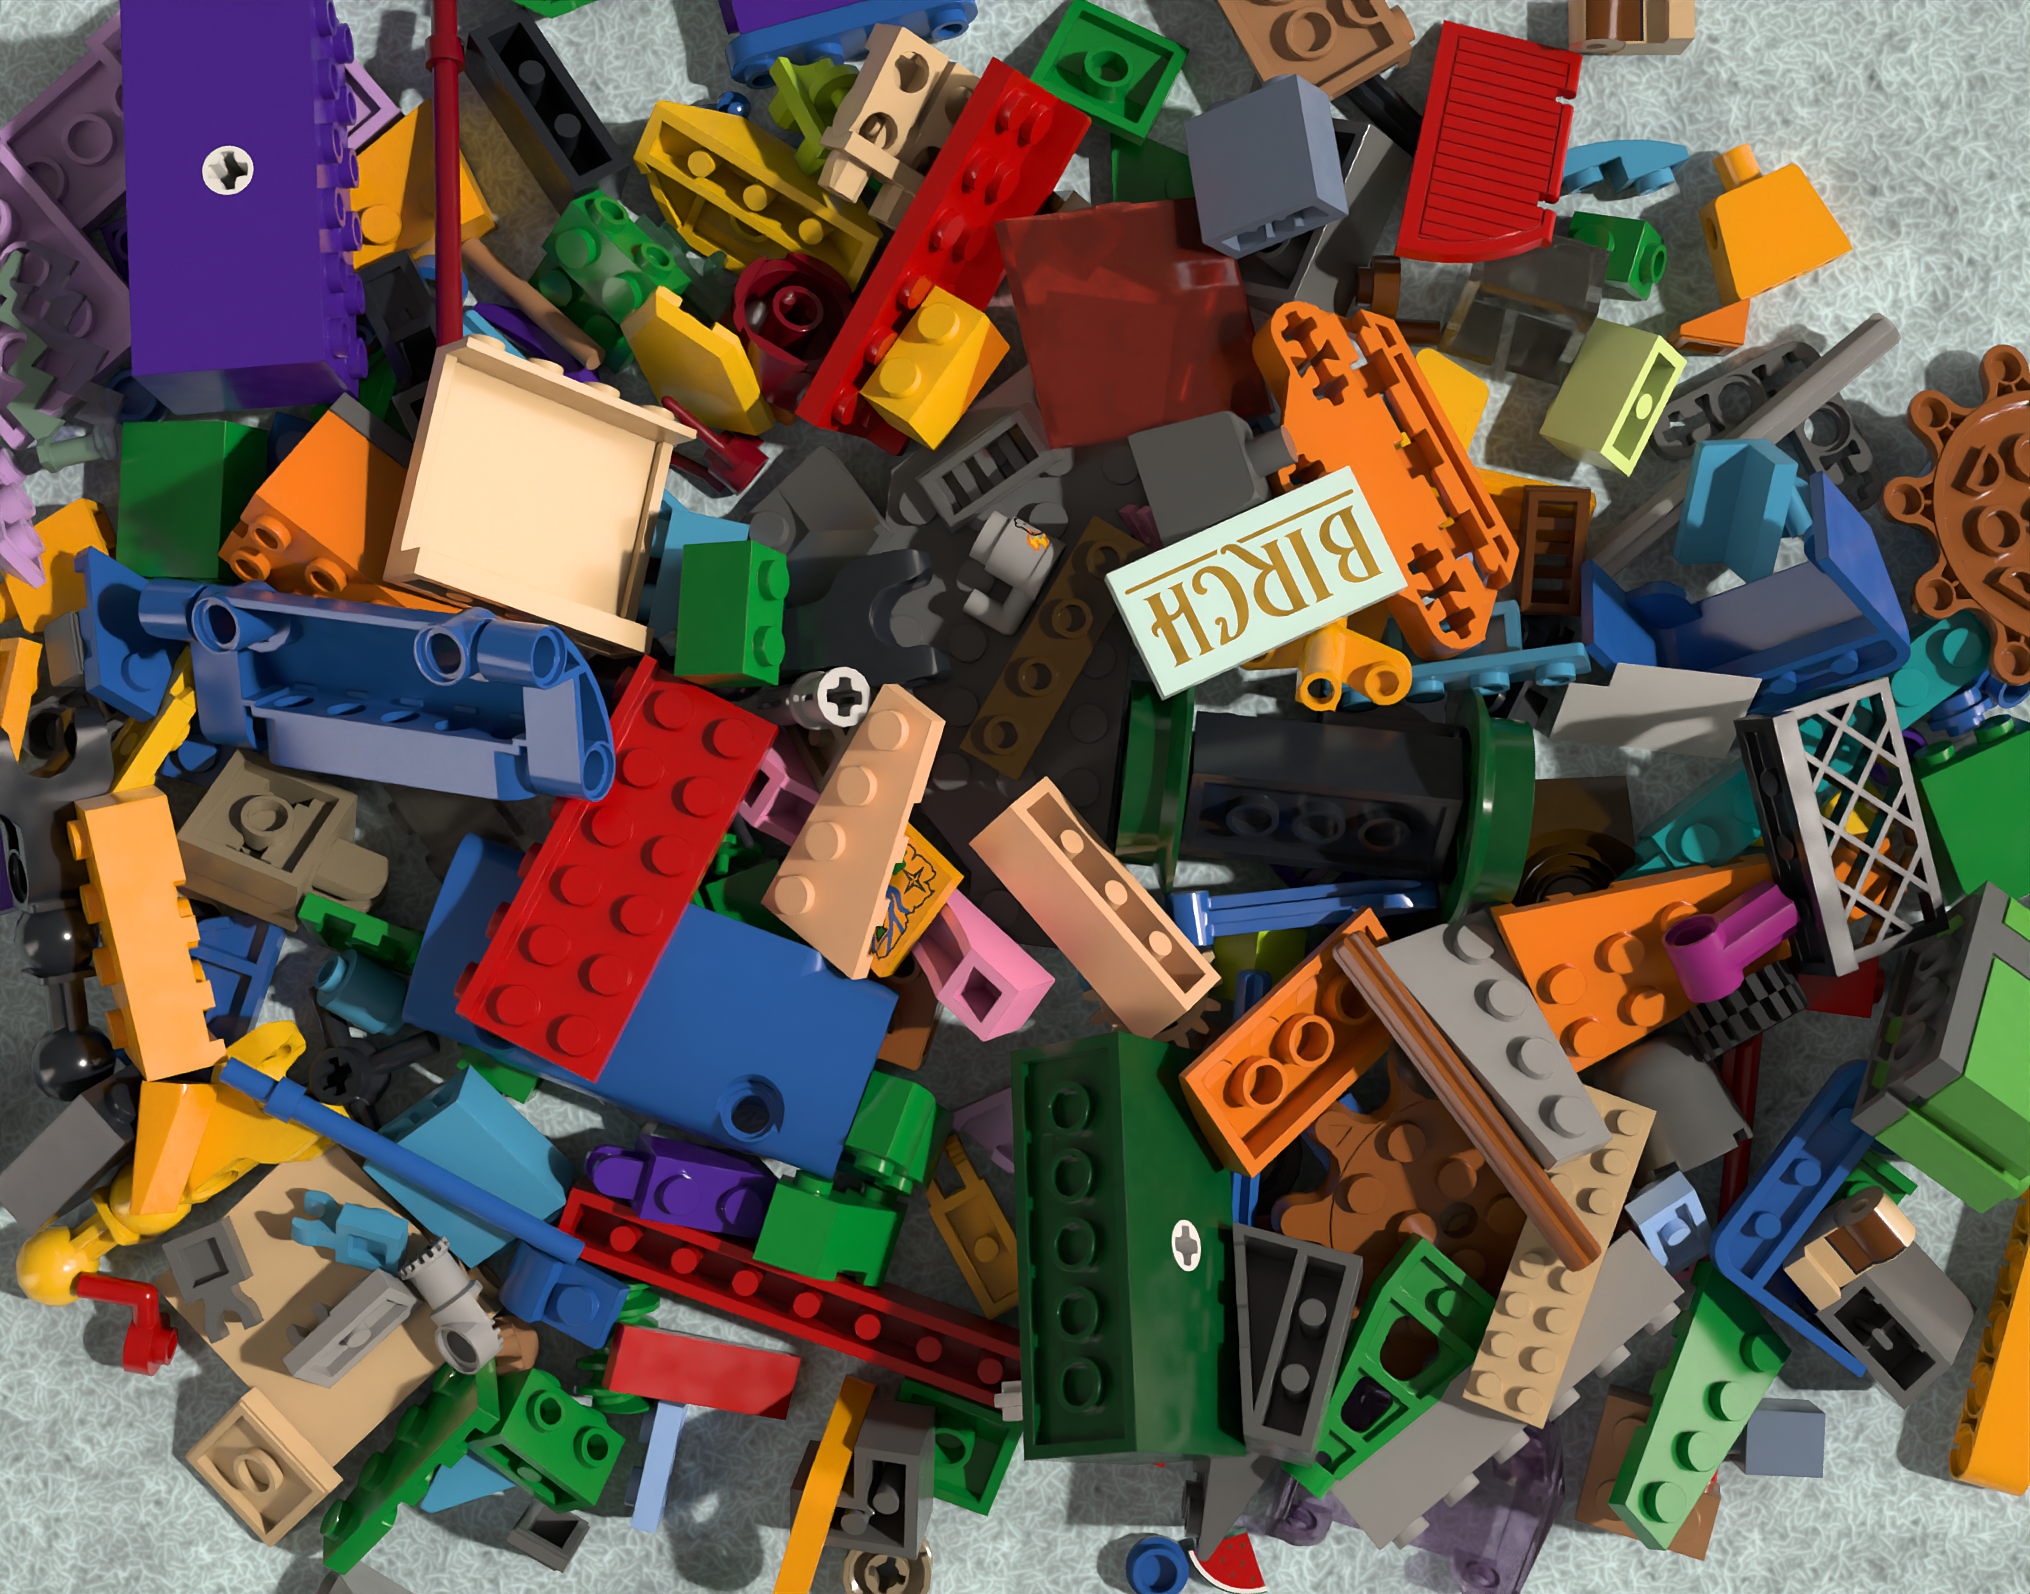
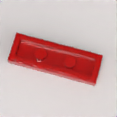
(701, 1371)

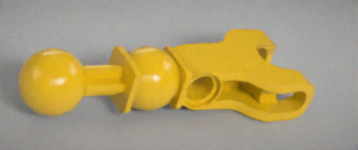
(232, 1145)

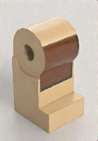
(1631, 26)
(1847, 1243)

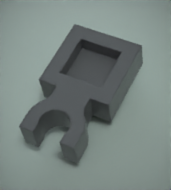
(209, 1268)

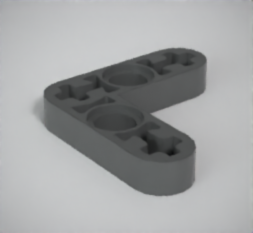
(1809, 454)

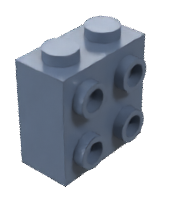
(1265, 166)

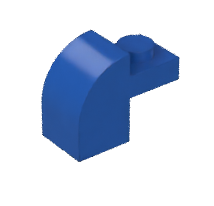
(567, 1297)

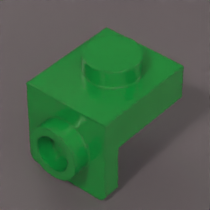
(1635, 247)

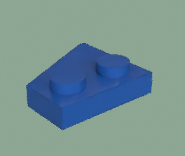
(121, 659)

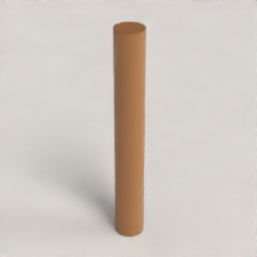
(532, 304)

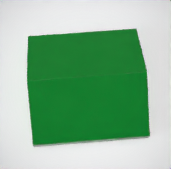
(1110, 69)
(970, 1445)

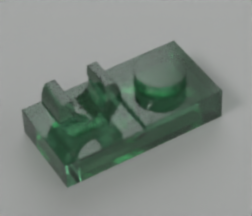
(704, 292)

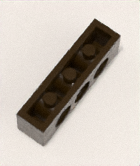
(1051, 651)

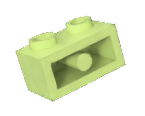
(1612, 396)

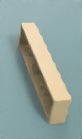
(1540, 1297)

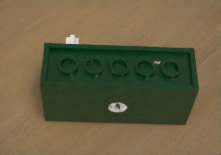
(1120, 1260)

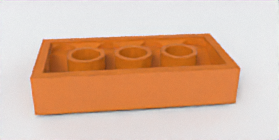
(1286, 1057)

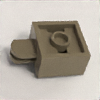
(273, 837)

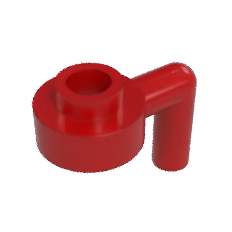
(149, 1336)

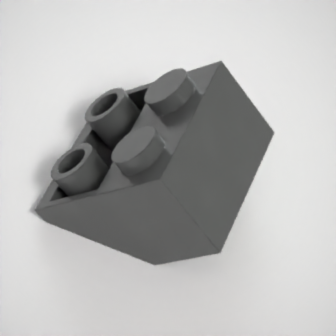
(1899, 1323)

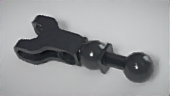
(840, 630)
(46, 886)

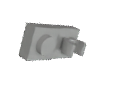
(351, 1328)

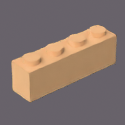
(1095, 910)

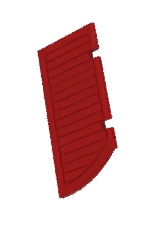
(1488, 148)

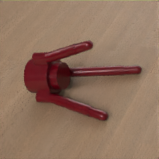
(731, 458)

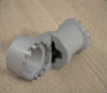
(454, 1308)

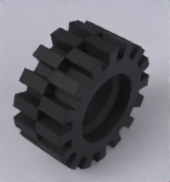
(1751, 1009)

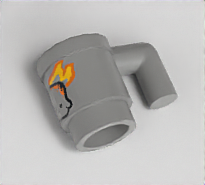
(1021, 559)

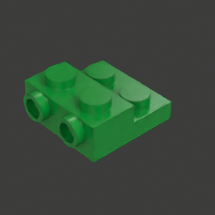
(602, 270)

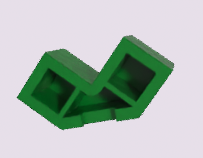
(829, 1231)

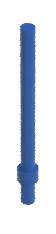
(287, 1100)

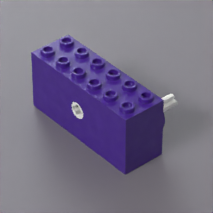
(241, 203)

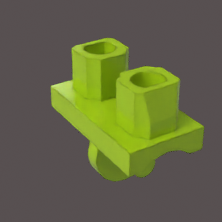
(808, 104)

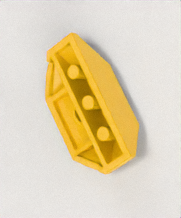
(745, 194)

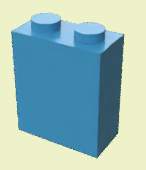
(486, 1142)

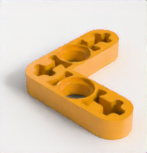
(824, 1487)

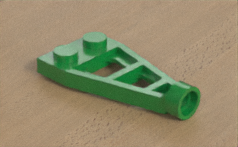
(1443, 1301)

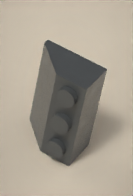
(1324, 262)

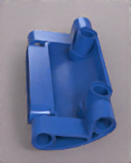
(390, 690)
(712, 1021)

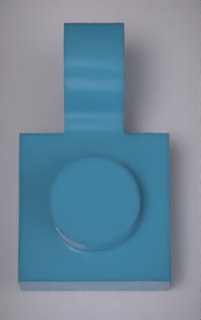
(358, 1234)

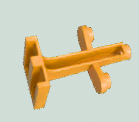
(1344, 653)

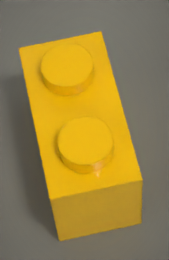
(935, 368)

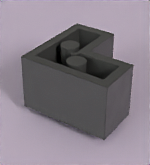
(887, 1485)

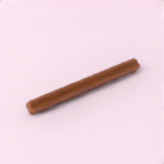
(1466, 1102)

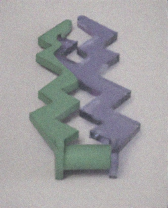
(52, 332)

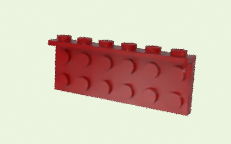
(991, 169)
(615, 874)

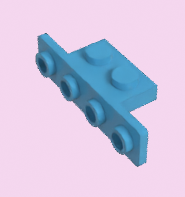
(1484, 667)

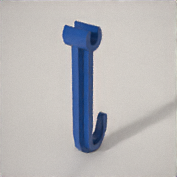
(1206, 917)

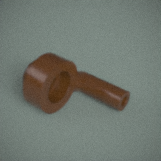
(1379, 292)

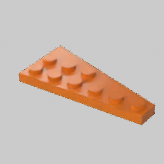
(1601, 955)

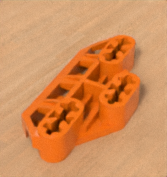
(1358, 431)

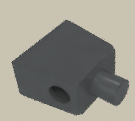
(1207, 471)

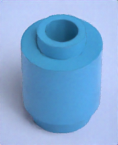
(362, 992)

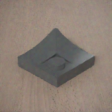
(819, 522)

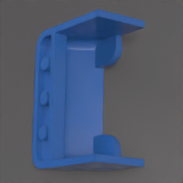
(1793, 629)
(1788, 1197)

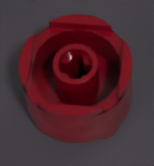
(787, 322)

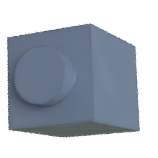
(1782, 1440)

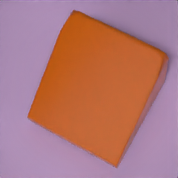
(1715, 332)

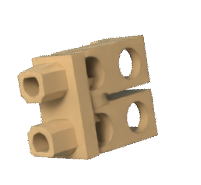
(894, 121)

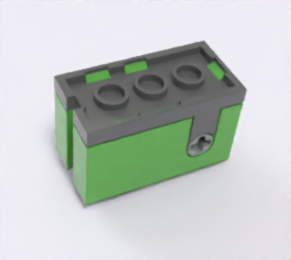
(1955, 1054)

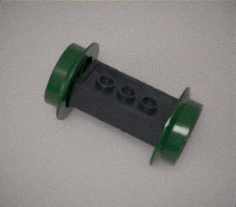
(1328, 796)

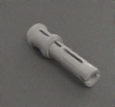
(807, 700)

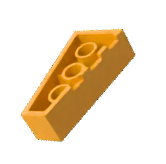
(398, 193)
(144, 932)

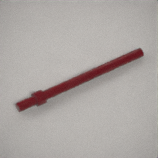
(445, 61)

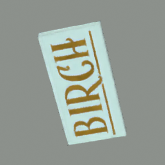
(1255, 582)

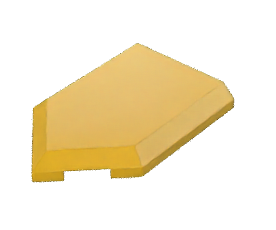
(696, 365)

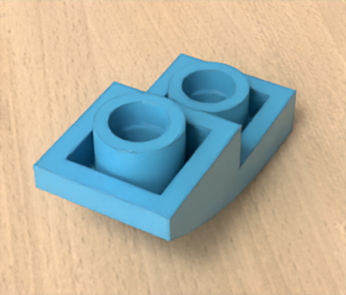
(1630, 164)

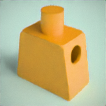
(1766, 227)
(63, 534)

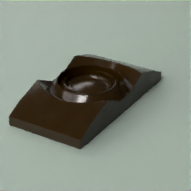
(1577, 837)

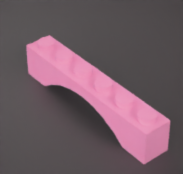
(962, 952)

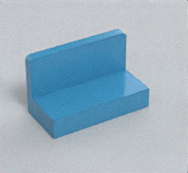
(1735, 506)

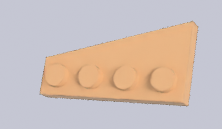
(846, 852)

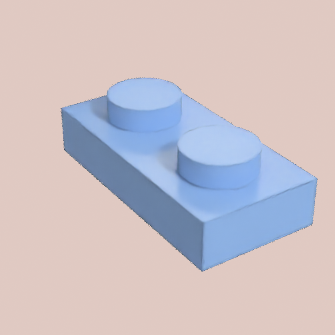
(1671, 1222)
(650, 1485)

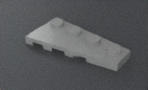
(1500, 1035)

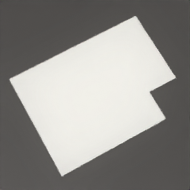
(1657, 710)

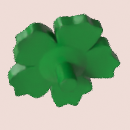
(733, 852)

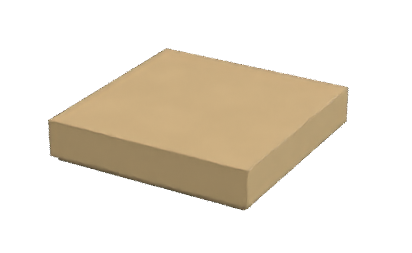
(263, 1467)

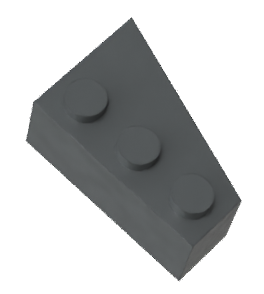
(1292, 1336)

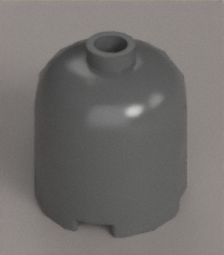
(1692, 1102)

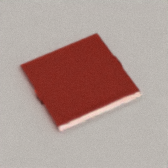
(1129, 320)

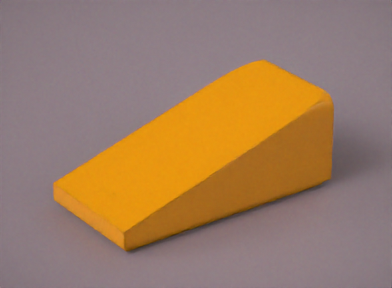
(167, 1141)

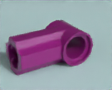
(1716, 947)

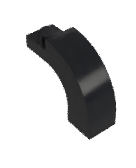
(405, 324)

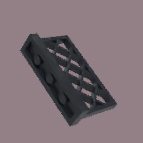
(1803, 841)

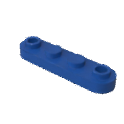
(841, 34)

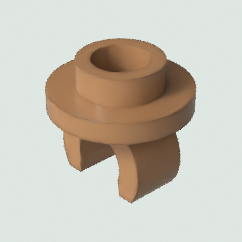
(519, 1345)

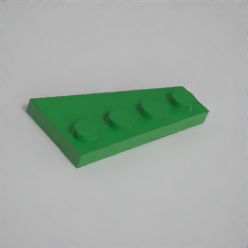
(402, 1473)

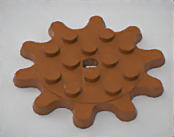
(1975, 508)
(1395, 1178)

